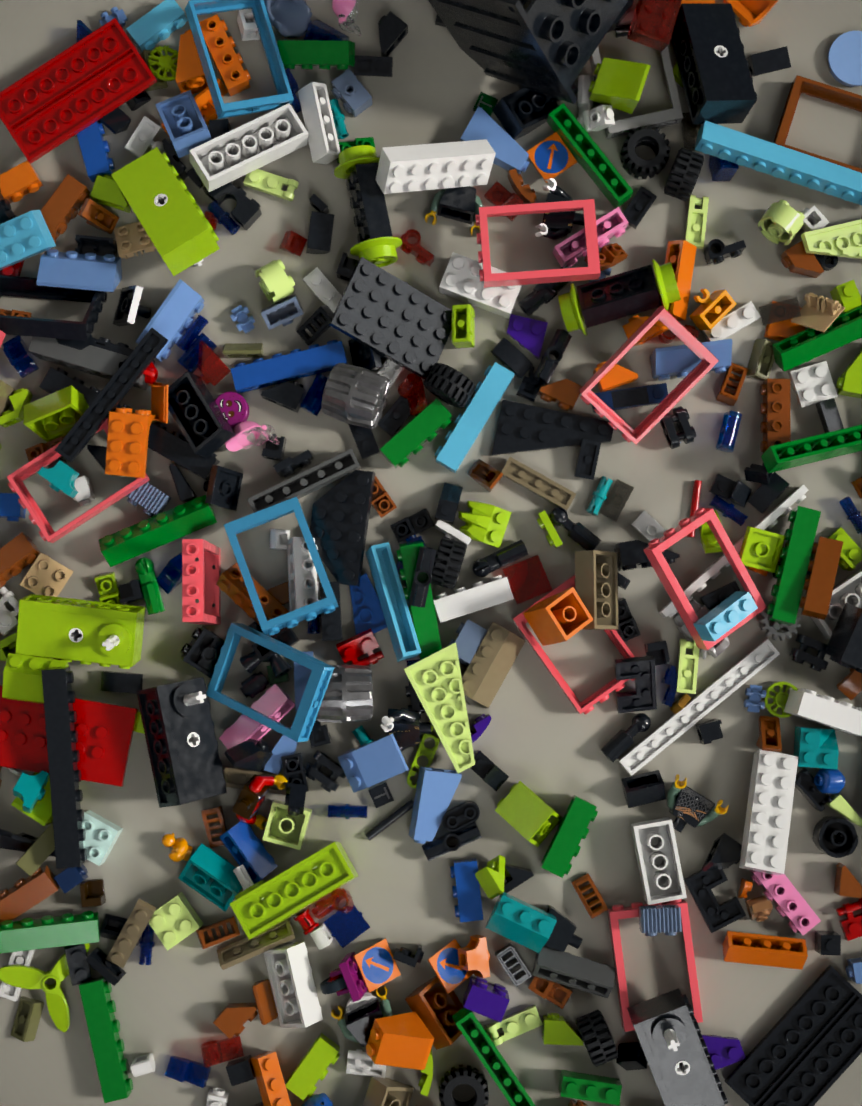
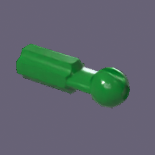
(149, 585)

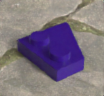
(527, 333)
(724, 1050)

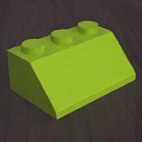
(55, 413)
(24, 677)

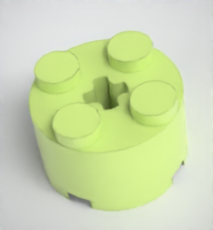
(781, 222)
(274, 281)

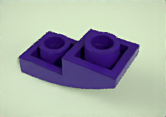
(481, 724)

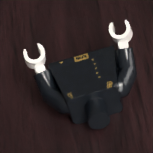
(558, 224)
(405, 727)

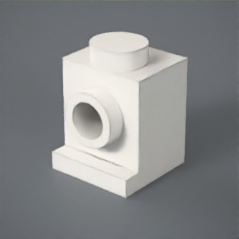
(247, 25)
(599, 118)
(816, 217)
(85, 491)

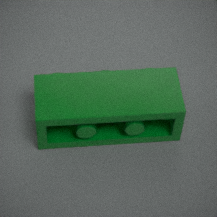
(590, 1087)

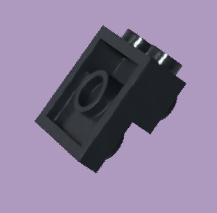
(203, 650)

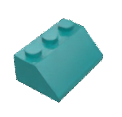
(211, 877)
(521, 922)

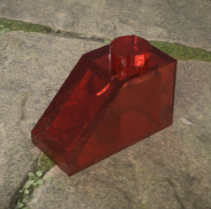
(210, 365)

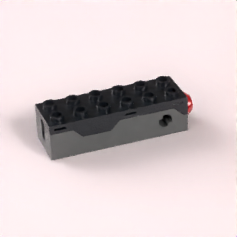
(90, 356)

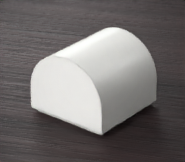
(279, 539)
(321, 936)
(143, 1065)

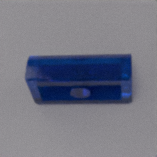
(190, 357)
(313, 398)
(729, 431)

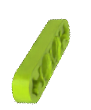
(423, 751)

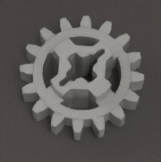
(774, 626)

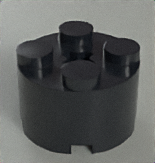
(840, 847)

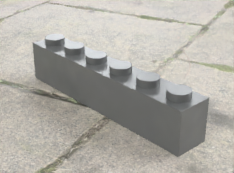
(307, 481)

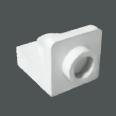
(217, 1097)

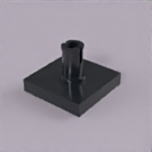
(129, 306)
(364, 356)
(223, 487)

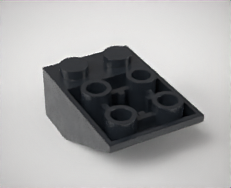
(632, 554)

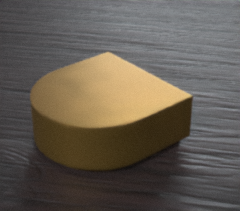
(680, 703)

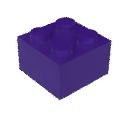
(486, 998)

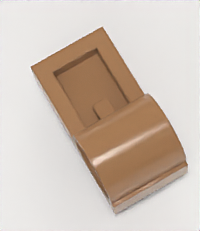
(759, 908)

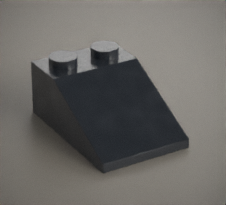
(523, 112)

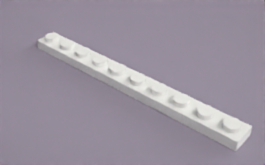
(714, 569)
(699, 707)

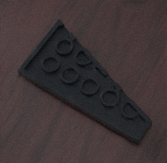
(537, 428)

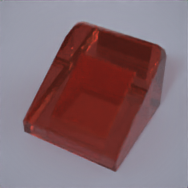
(293, 243)

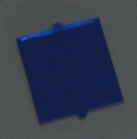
(346, 926)

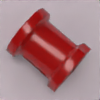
(312, 924)

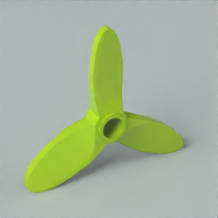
(33, 978)

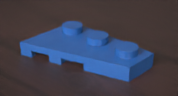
(366, 607)

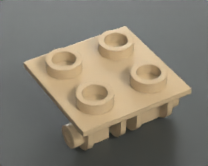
(132, 239)
(818, 312)
(46, 576)

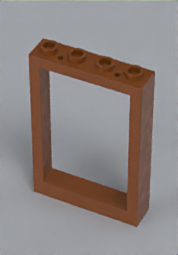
(820, 91)

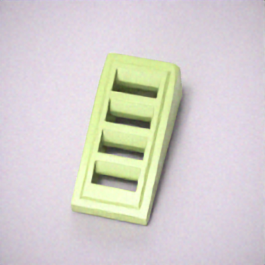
(841, 806)

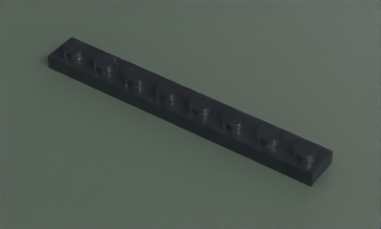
(111, 395)

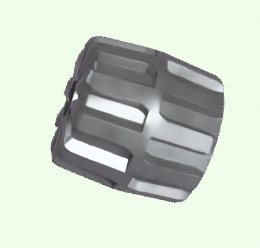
(355, 395)
(348, 695)

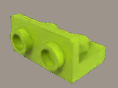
(850, 553)

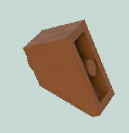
(801, 262)

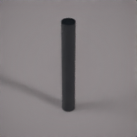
(389, 820)

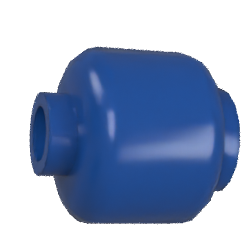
(829, 781)

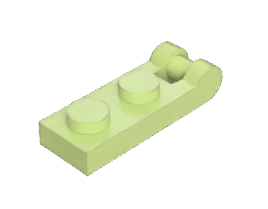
(271, 184)
(696, 221)
(687, 667)
(514, 1025)

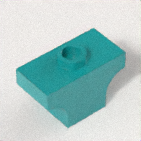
(61, 478)
(31, 789)

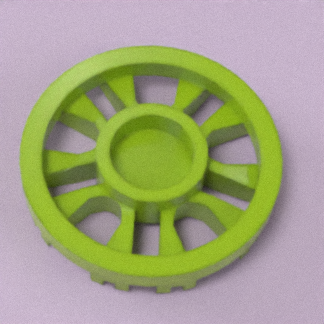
(164, 62)
(779, 699)

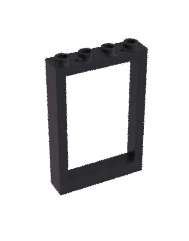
(50, 328)

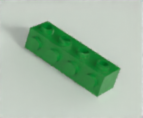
(317, 53)
(416, 433)
(568, 836)

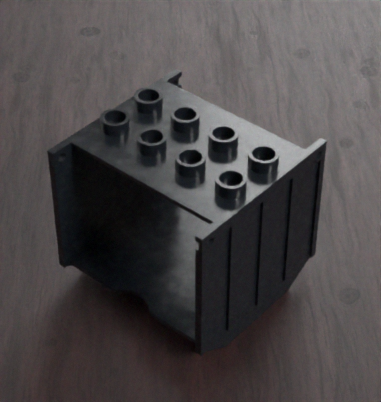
(533, 46)

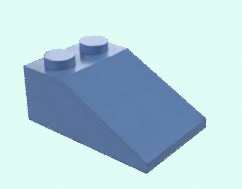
(183, 123)
(373, 763)

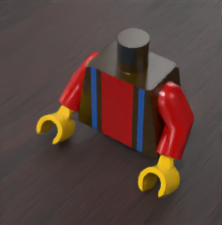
(253, 796)

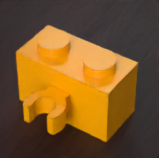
(712, 308)

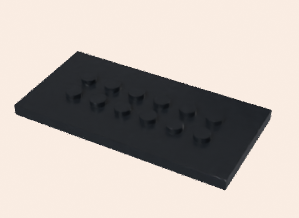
(805, 1047)

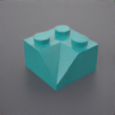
(816, 747)

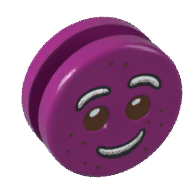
(233, 407)

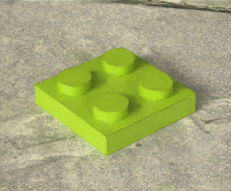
(761, 549)

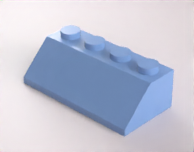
(79, 271)
(174, 316)
(681, 360)

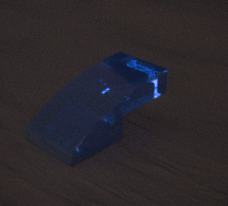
(294, 88)
(670, 679)
(188, 1070)

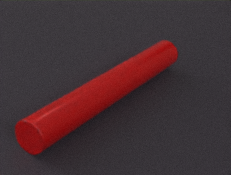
(695, 502)

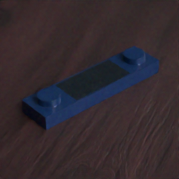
(634, 396)

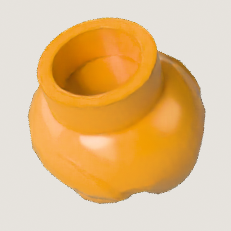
(180, 848)

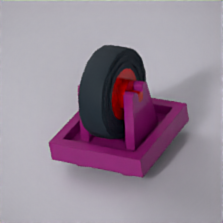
(345, 979)

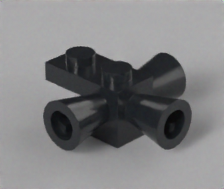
(262, 654)

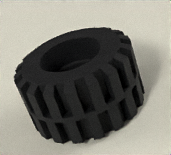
(649, 138)
(684, 174)
(449, 385)
(448, 562)
(597, 1038)
(463, 1076)

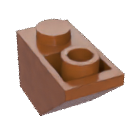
(561, 392)
(234, 1016)

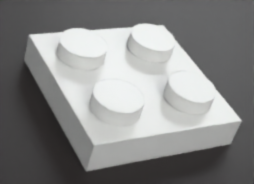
(813, 384)

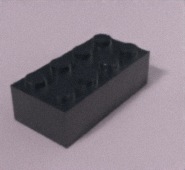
(198, 415)

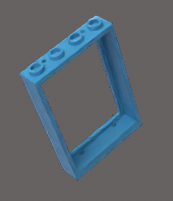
(272, 53)
(307, 612)
(312, 696)

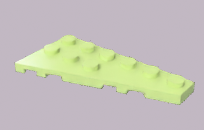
(836, 240)
(441, 693)

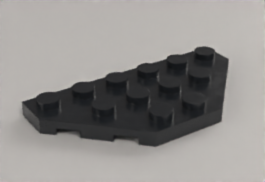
(341, 526)

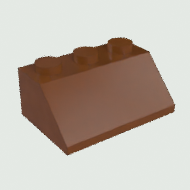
(436, 1011)

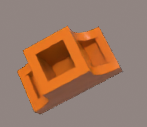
(475, 956)

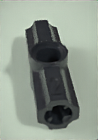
(540, 295)
(547, 365)
(425, 564)
(439, 846)

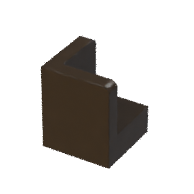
(92, 893)

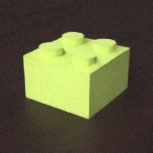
(285, 828)
(175, 921)

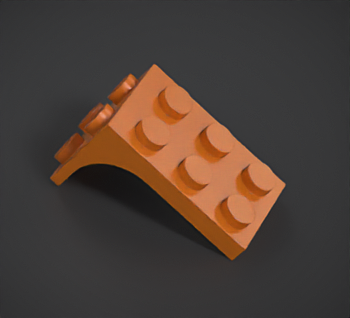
(751, 11)
(128, 442)

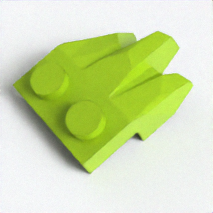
(485, 523)

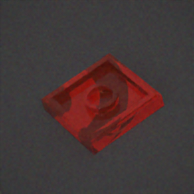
(527, 579)

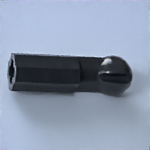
(576, 531)
(499, 559)
(624, 739)

